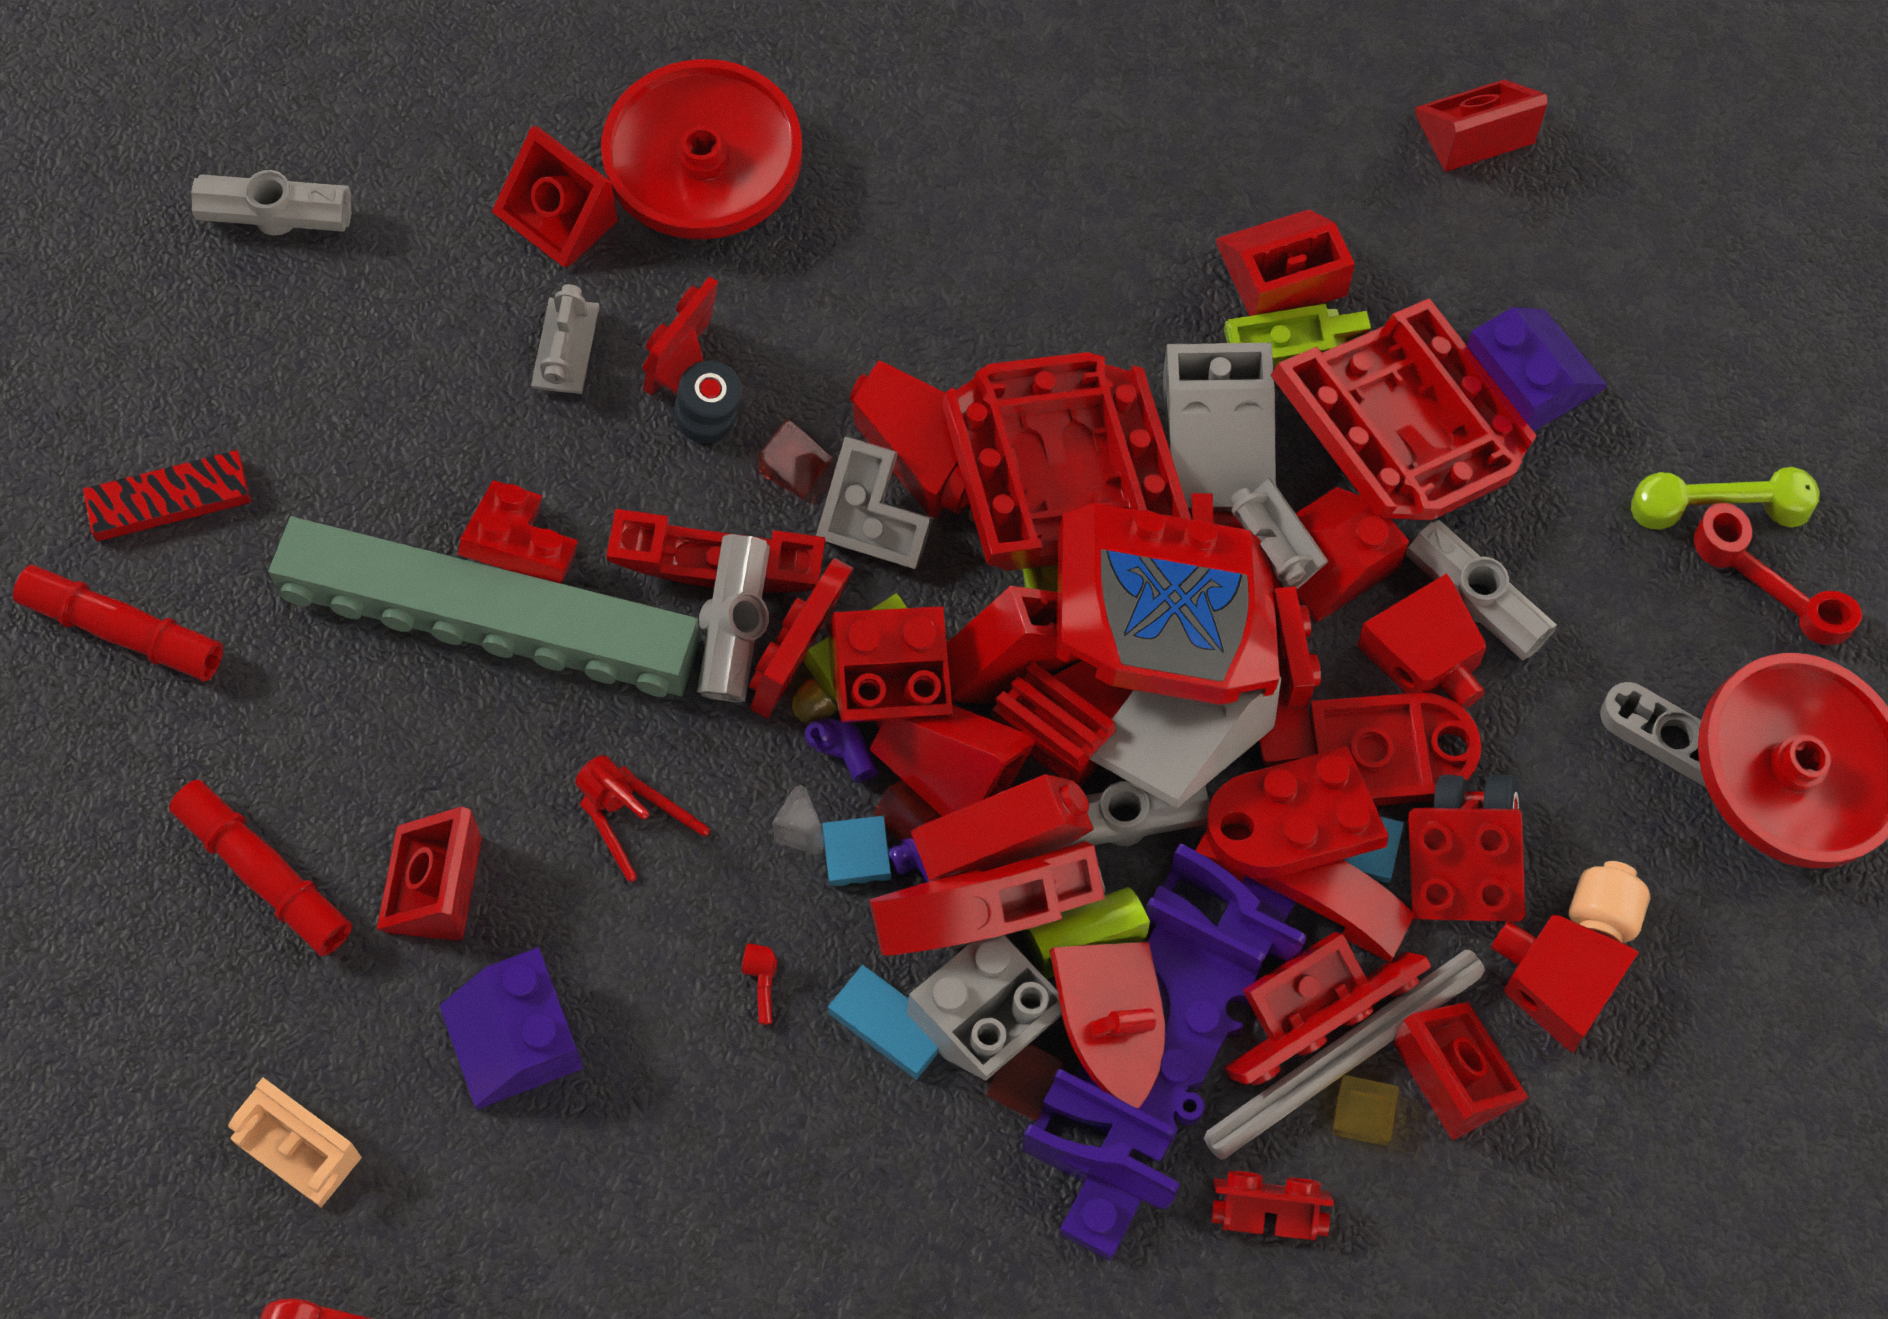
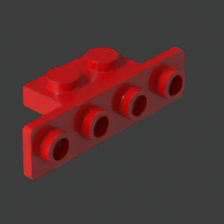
(1299, 675)
(1314, 997)

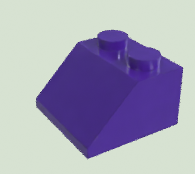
(1534, 364)
(510, 1030)

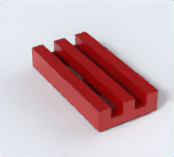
(1067, 697)

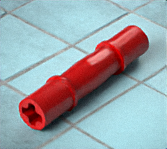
(118, 622)
(260, 867)

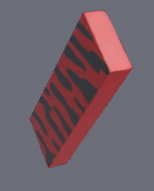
(166, 495)

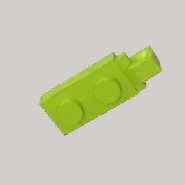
(1298, 330)

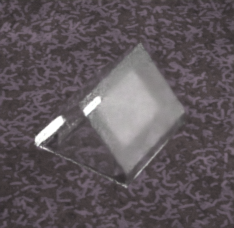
(798, 824)

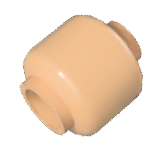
(1610, 901)

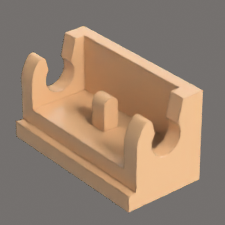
(293, 1143)

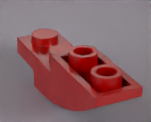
(987, 903)

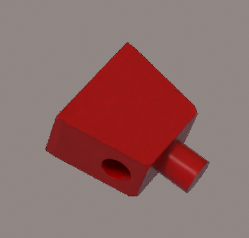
(1428, 643)
(1563, 974)

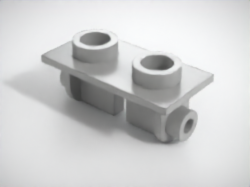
(565, 342)
(1282, 534)

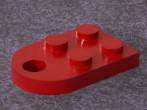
(797, 636)
(1397, 741)
(1296, 815)

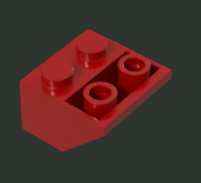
(1288, 263)
(890, 664)

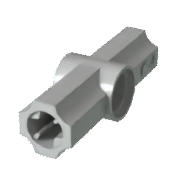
(247, 199)
(1503, 611)
(731, 645)
(1153, 818)

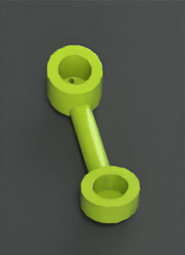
(1786, 498)

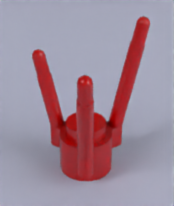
(611, 788)

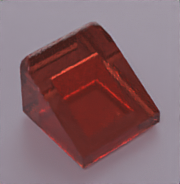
(793, 459)
(904, 810)
(1025, 1081)

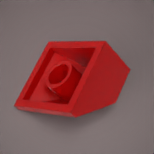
(1356, 544)

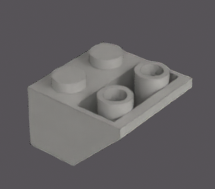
(984, 1006)

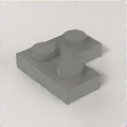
(857, 511)

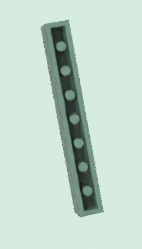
(486, 607)

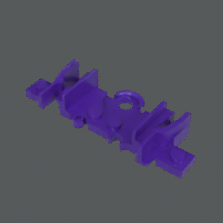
(1197, 977)

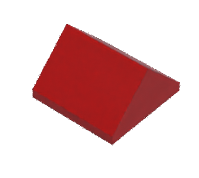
(1482, 122)
(555, 199)
(431, 876)
(1457, 1067)

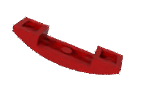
(692, 555)
(1342, 894)

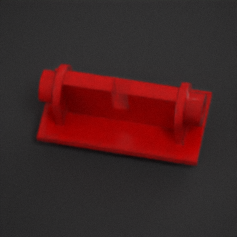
(1294, 1205)

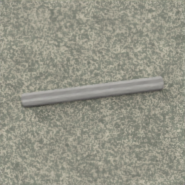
(1341, 1055)

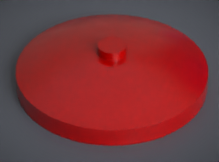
(702, 149)
(1798, 759)

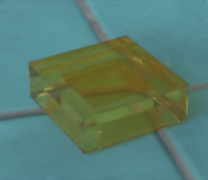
(1365, 1110)

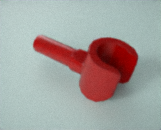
(761, 962)

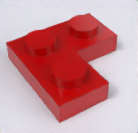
(505, 538)

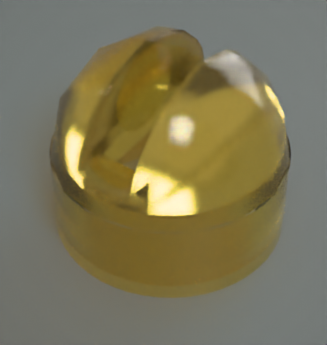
(812, 702)

